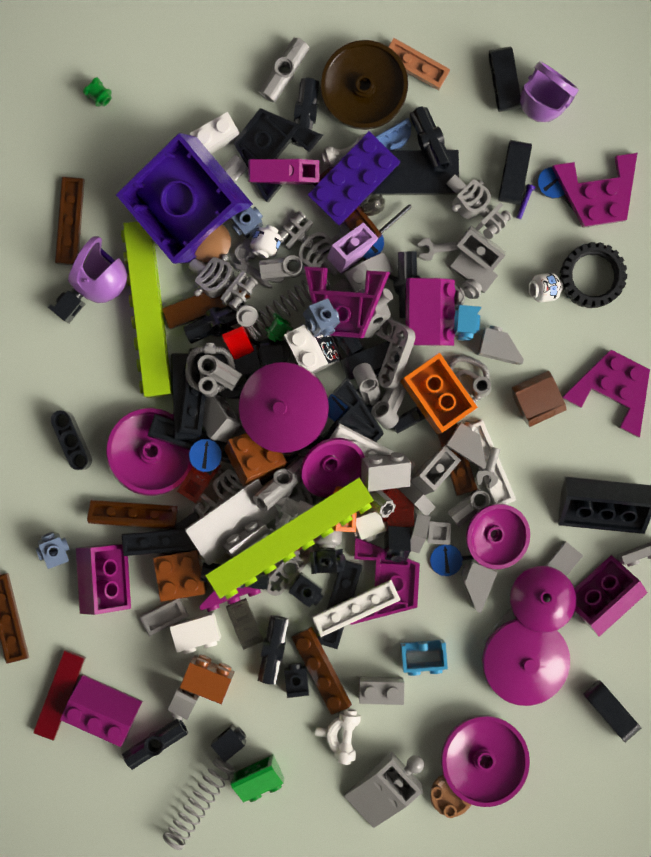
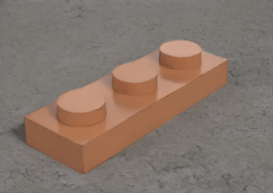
(420, 65)

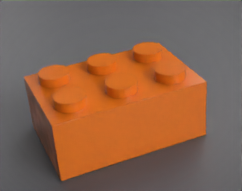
(438, 393)

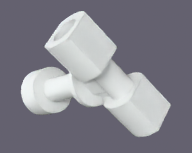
(290, 509)

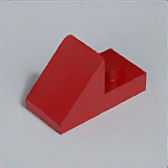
(238, 342)

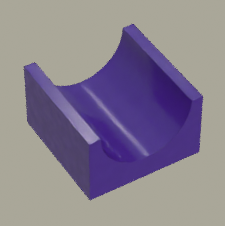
(182, 197)

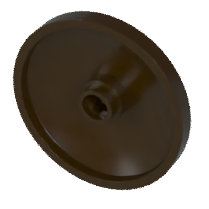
(364, 84)

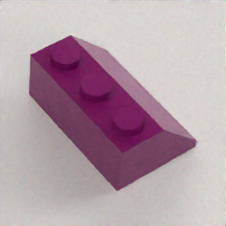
(431, 310)
(102, 579)
(607, 595)
(101, 710)

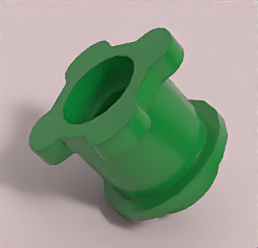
(98, 92)
(278, 328)

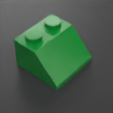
(257, 779)

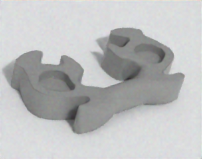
(243, 254)

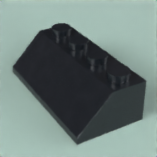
(605, 505)

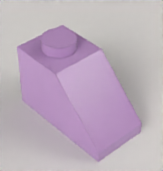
(351, 248)

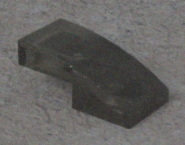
(244, 623)

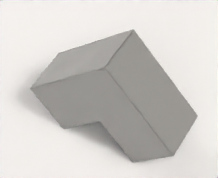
(418, 499)
(419, 532)

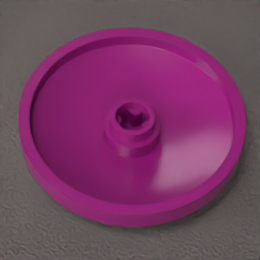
(283, 407)
(142, 461)
(525, 664)
(485, 761)

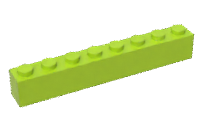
(148, 311)
(289, 538)

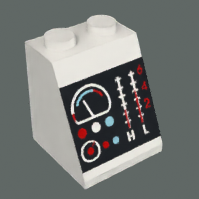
(312, 351)

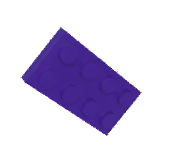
(354, 178)

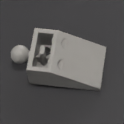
(382, 790)

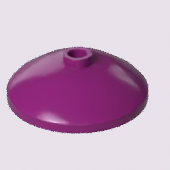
(343, 468)
(510, 540)
(528, 601)

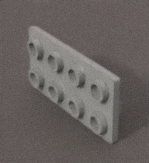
(231, 525)

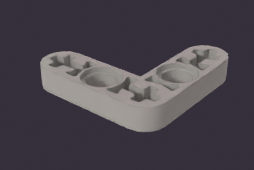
(396, 339)
(299, 562)

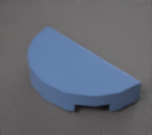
(396, 136)

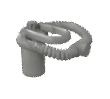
(207, 385)
(481, 385)

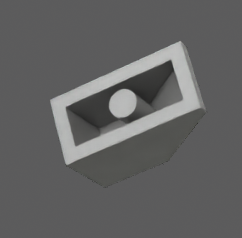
(358, 274)
(499, 346)
(219, 419)
(467, 444)
(435, 470)
(478, 583)
(182, 704)

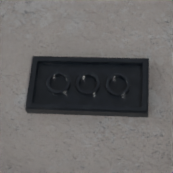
(417, 176)

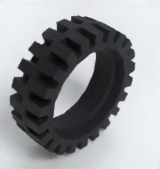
(617, 265)

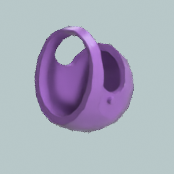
(546, 94)
(97, 278)

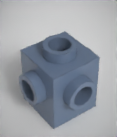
(247, 228)
(321, 318)
(52, 557)

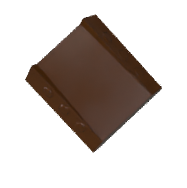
(538, 399)

